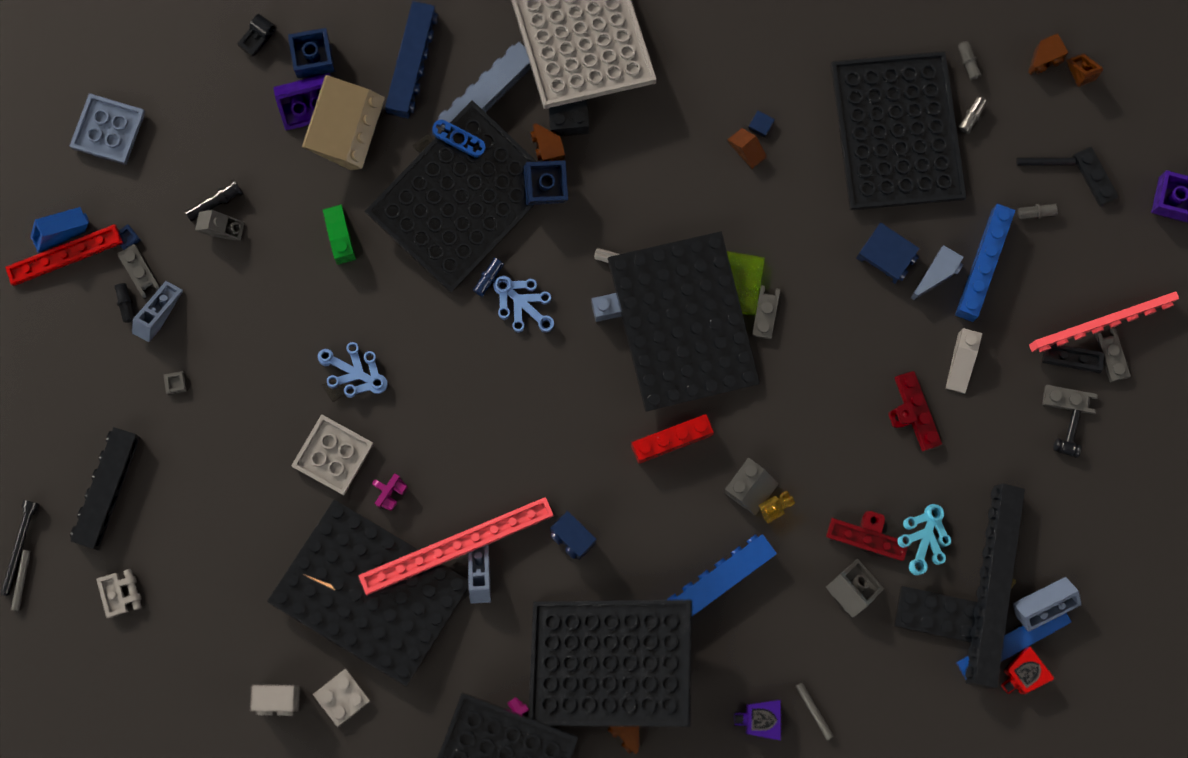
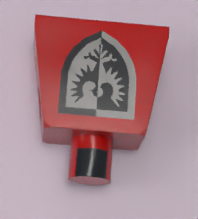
(1026, 673)

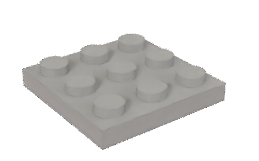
(332, 454)

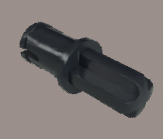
(124, 302)

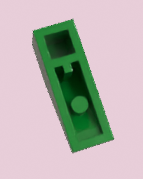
(339, 234)

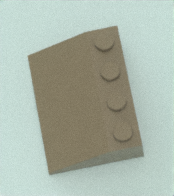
(343, 123)

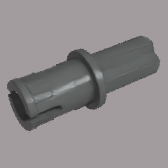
(969, 60)
(973, 115)
(1037, 211)

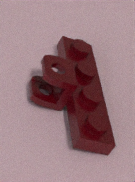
(915, 412)
(867, 536)

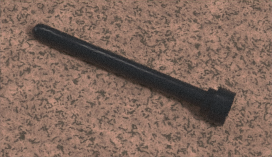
(28, 508)

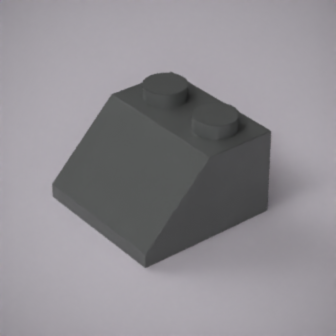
(751, 486)
(855, 588)

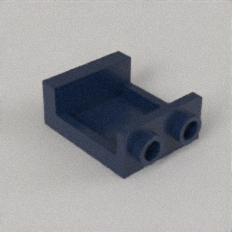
(889, 252)

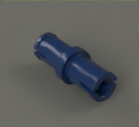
(488, 277)

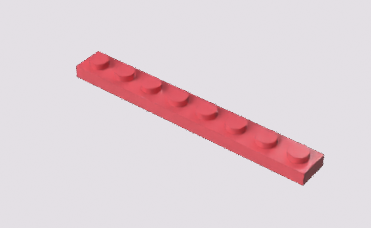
(1096, 326)

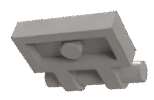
(112, 593)

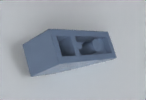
(941, 269)
(155, 312)
(479, 575)

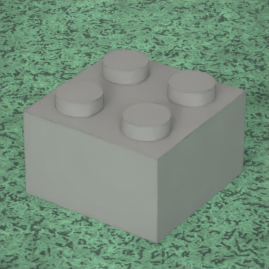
(275, 698)

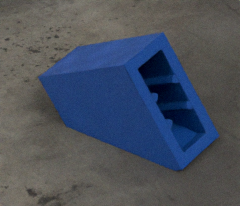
(58, 228)

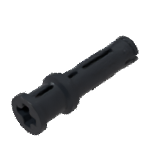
(222, 196)

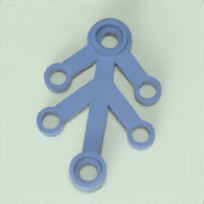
(521, 302)
(354, 373)

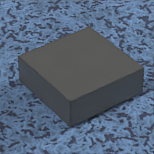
(175, 382)

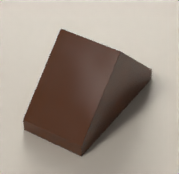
(1084, 69)
(747, 147)

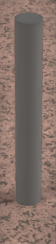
(20, 580)
(814, 711)

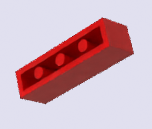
(672, 438)

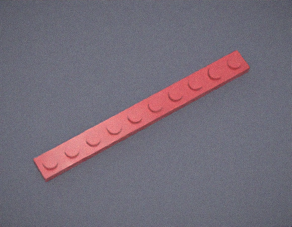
(455, 546)

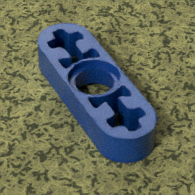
(469, 150)

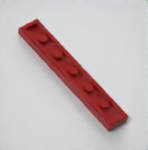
(63, 255)

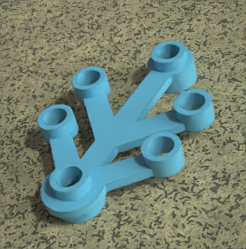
(927, 538)

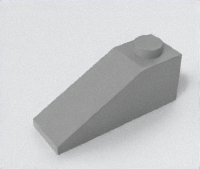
(963, 360)

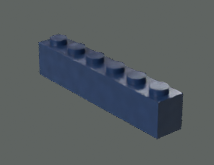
(411, 59)

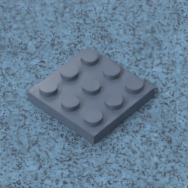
(107, 129)

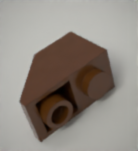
(1047, 53)
(548, 143)
(629, 736)

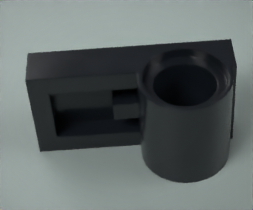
(257, 35)

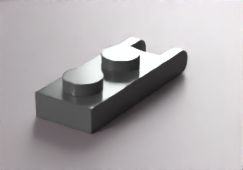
(137, 269)
(765, 314)
(1113, 356)
(1068, 399)

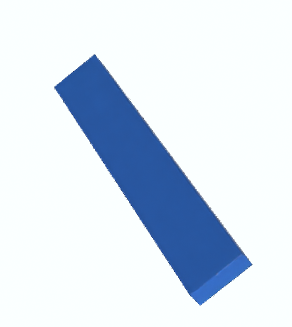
(1021, 638)

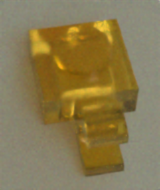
(774, 507)

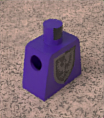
(761, 719)

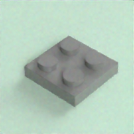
(341, 697)

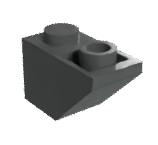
(219, 225)

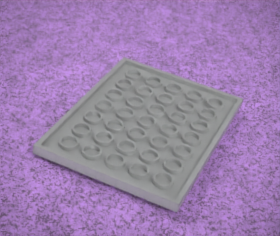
(583, 48)

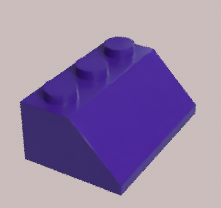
(298, 100)

